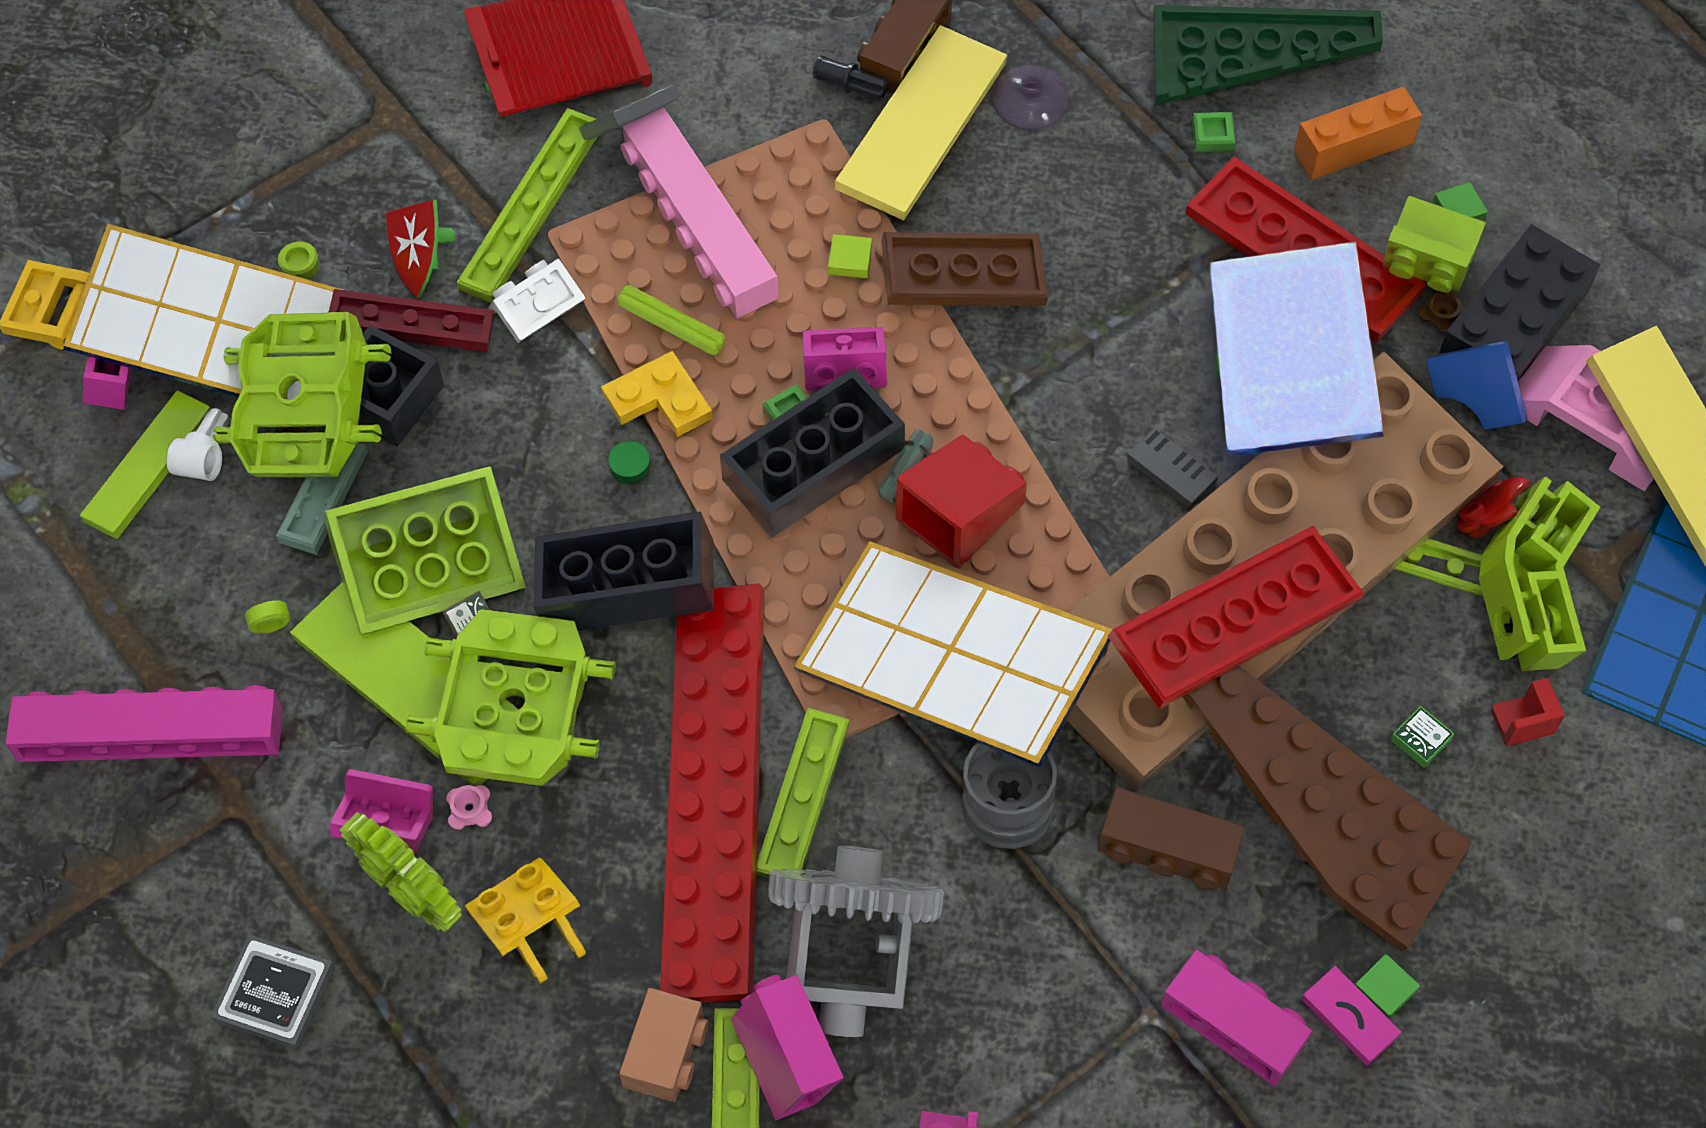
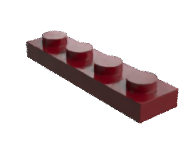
(418, 319)

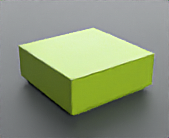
(850, 256)

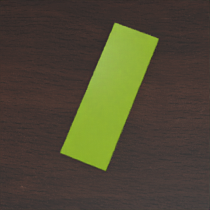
(380, 665)

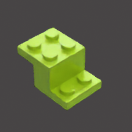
(1433, 245)

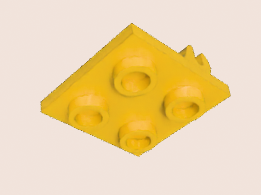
(521, 907)

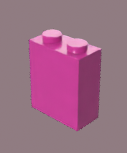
(786, 1046)

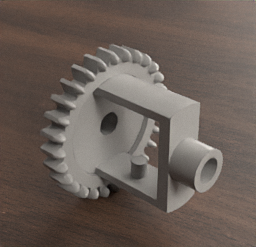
(854, 886)

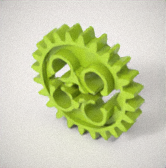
(408, 878)

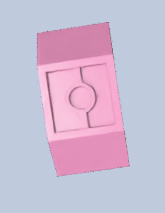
(1567, 388)

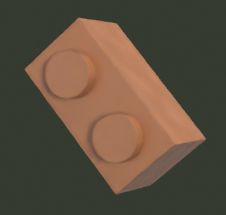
(663, 1045)

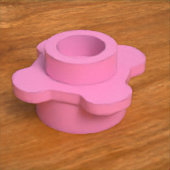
(463, 796)

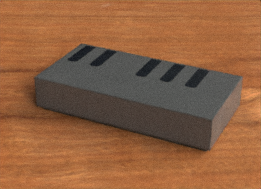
(1172, 468)

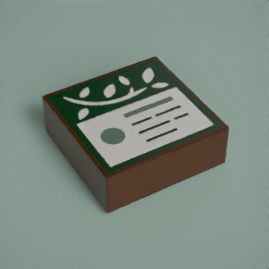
(463, 612)

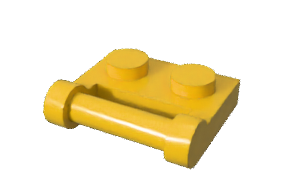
(36, 300)

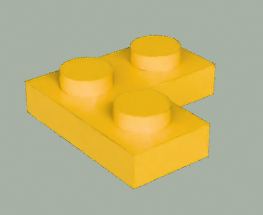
(661, 385)

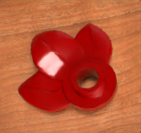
(1491, 507)

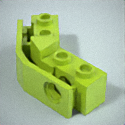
(1527, 580)

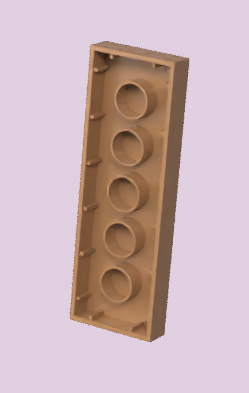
(1363, 497)

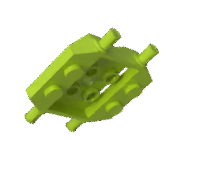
(329, 361)
(497, 744)

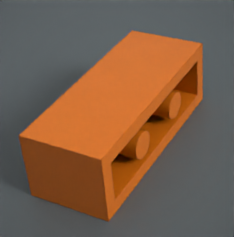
(1357, 133)

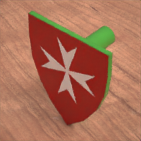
(414, 242)

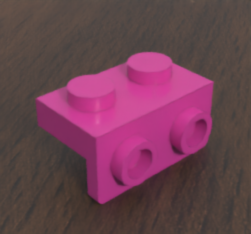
(390, 802)

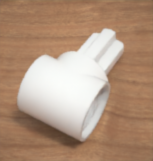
(198, 454)

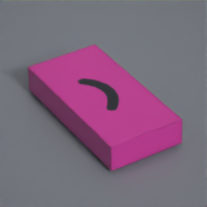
(1351, 1016)

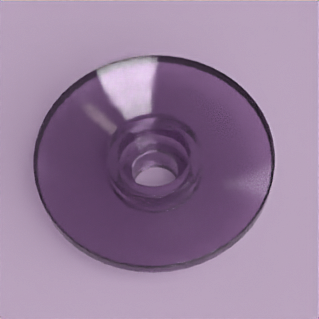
(1028, 107)

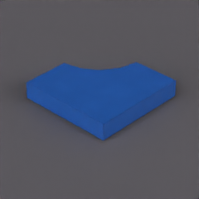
(1482, 380)

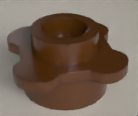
(1442, 302)

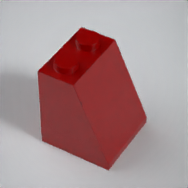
(958, 498)

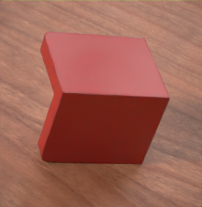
(1529, 716)

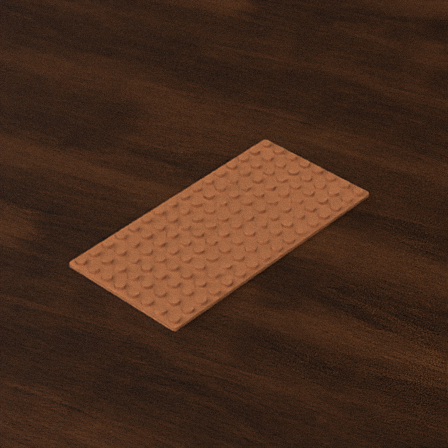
(933, 385)

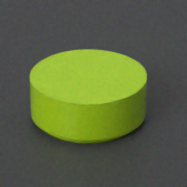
(299, 260)
(267, 617)

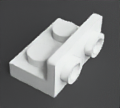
(536, 300)

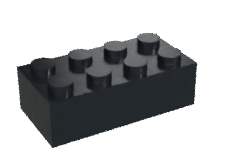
(1525, 299)
(812, 452)
(625, 572)

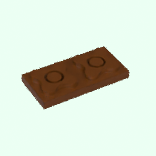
(963, 269)

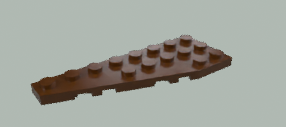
(1354, 826)

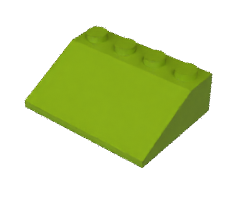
(423, 549)

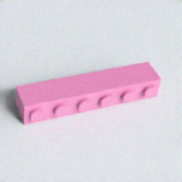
(700, 213)

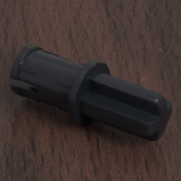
(850, 77)

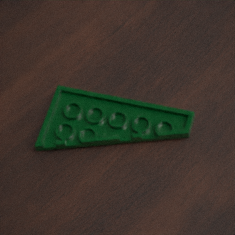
(1229, 46)

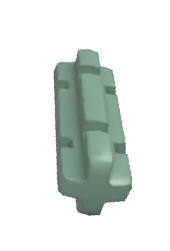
(919, 447)

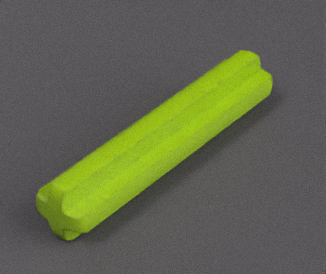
(671, 320)

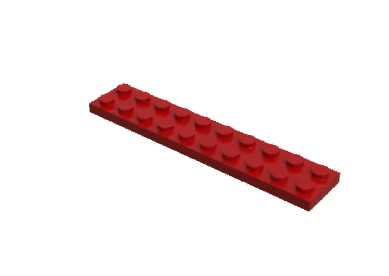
(714, 800)

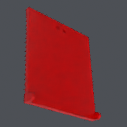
(555, 50)

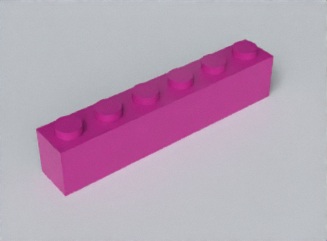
(144, 724)

